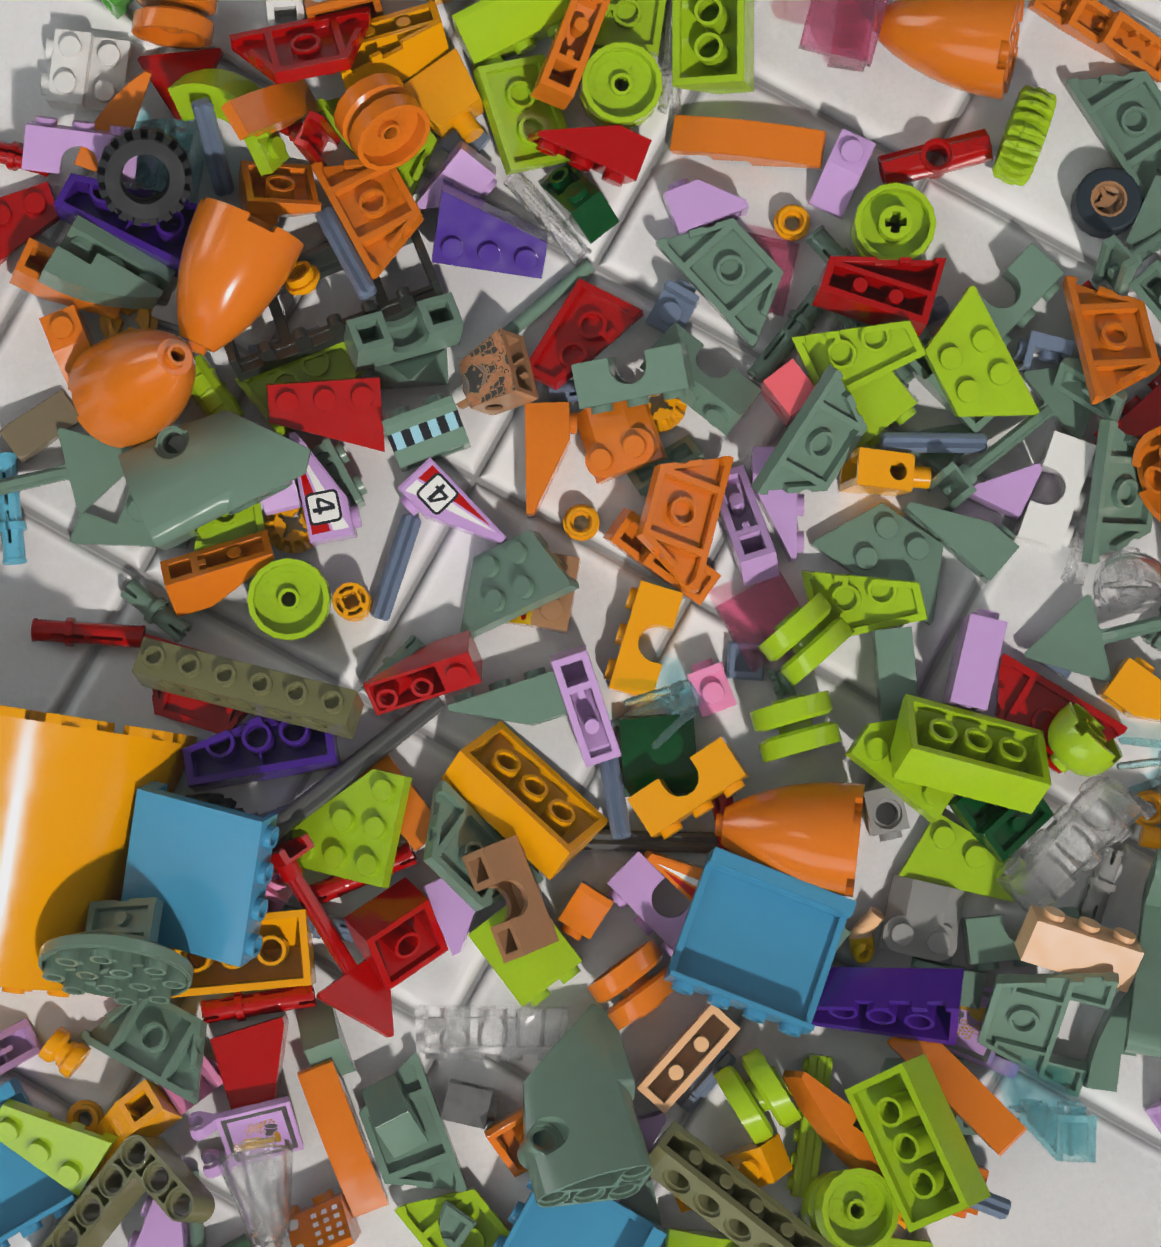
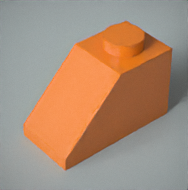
(585, 912)

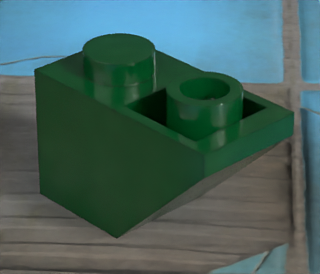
(580, 202)

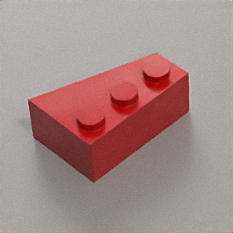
(880, 289)
(330, 408)

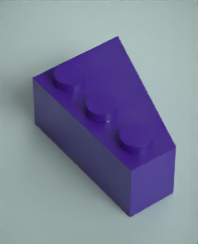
(485, 237)

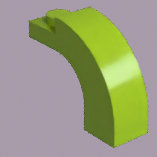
(221, 86)

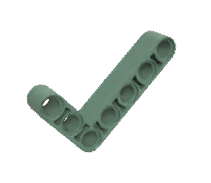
(1144, 1011)

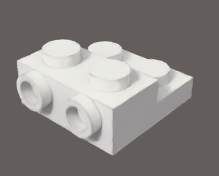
(84, 70)

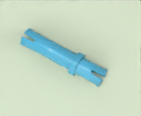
(11, 516)

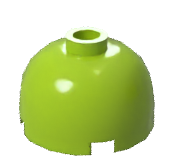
(1080, 743)

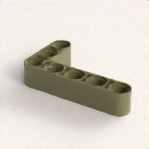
(88, 1228)

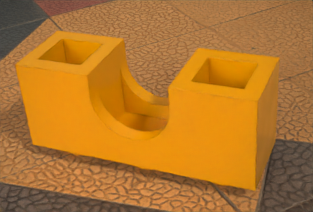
(650, 608)
(718, 773)

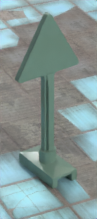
(1118, 263)
(1073, 417)
(88, 466)
(1078, 641)

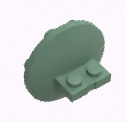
(118, 955)

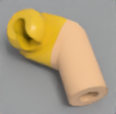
(862, 935)

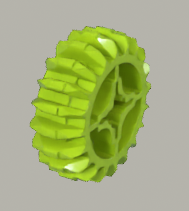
(1024, 135)

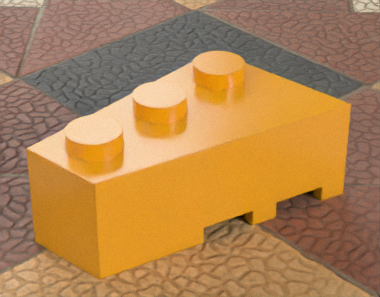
(400, 44)

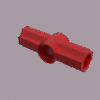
(957, 151)

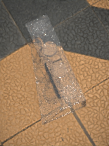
(1072, 841)
(488, 1030)

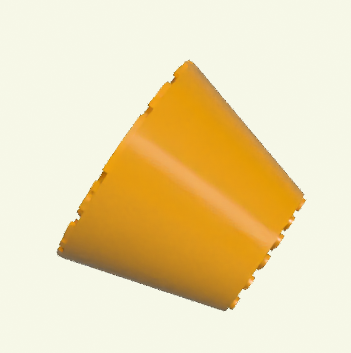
(67, 825)

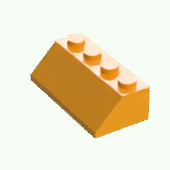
(524, 798)
(282, 962)

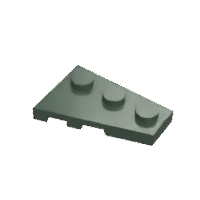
(87, 240)

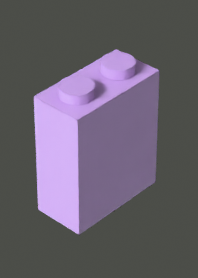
(975, 661)

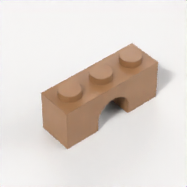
(527, 921)

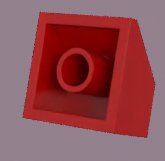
(397, 933)

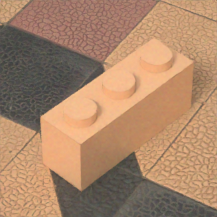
(1077, 945)
(687, 1057)

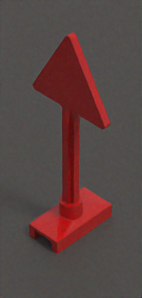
(169, 67)
(358, 989)

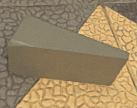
(39, 426)

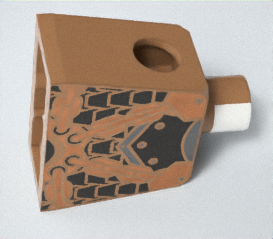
(496, 375)

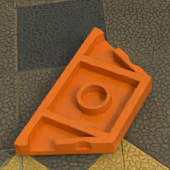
(372, 209)
(1110, 338)
(683, 515)

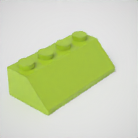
(502, 28)
(713, 45)
(970, 754)
(917, 1143)

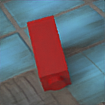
(252, 1061)

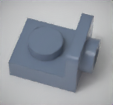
(674, 305)
(1049, 347)

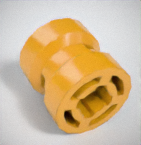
(357, 605)
(66, 1053)

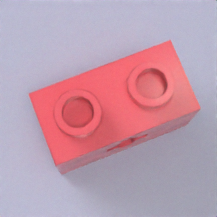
(787, 391)

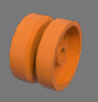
(175, 23)
(382, 121)
(638, 988)

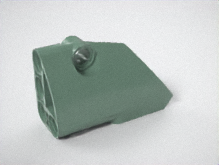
(219, 471)
(583, 1119)

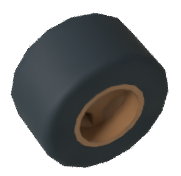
(1116, 193)

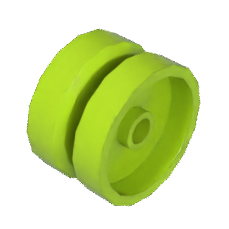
(632, 69)
(896, 206)
(276, 617)
(803, 636)
(795, 725)
(757, 1096)
(851, 1208)

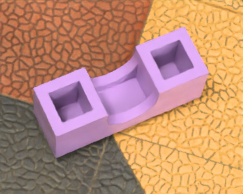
(47, 142)
(634, 886)

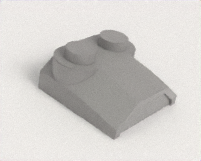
(921, 919)

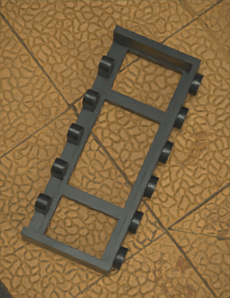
(306, 343)

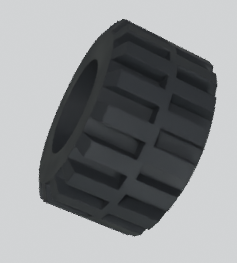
(137, 208)

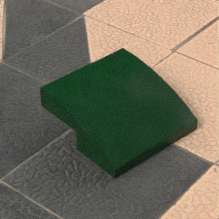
(669, 762)
(997, 827)

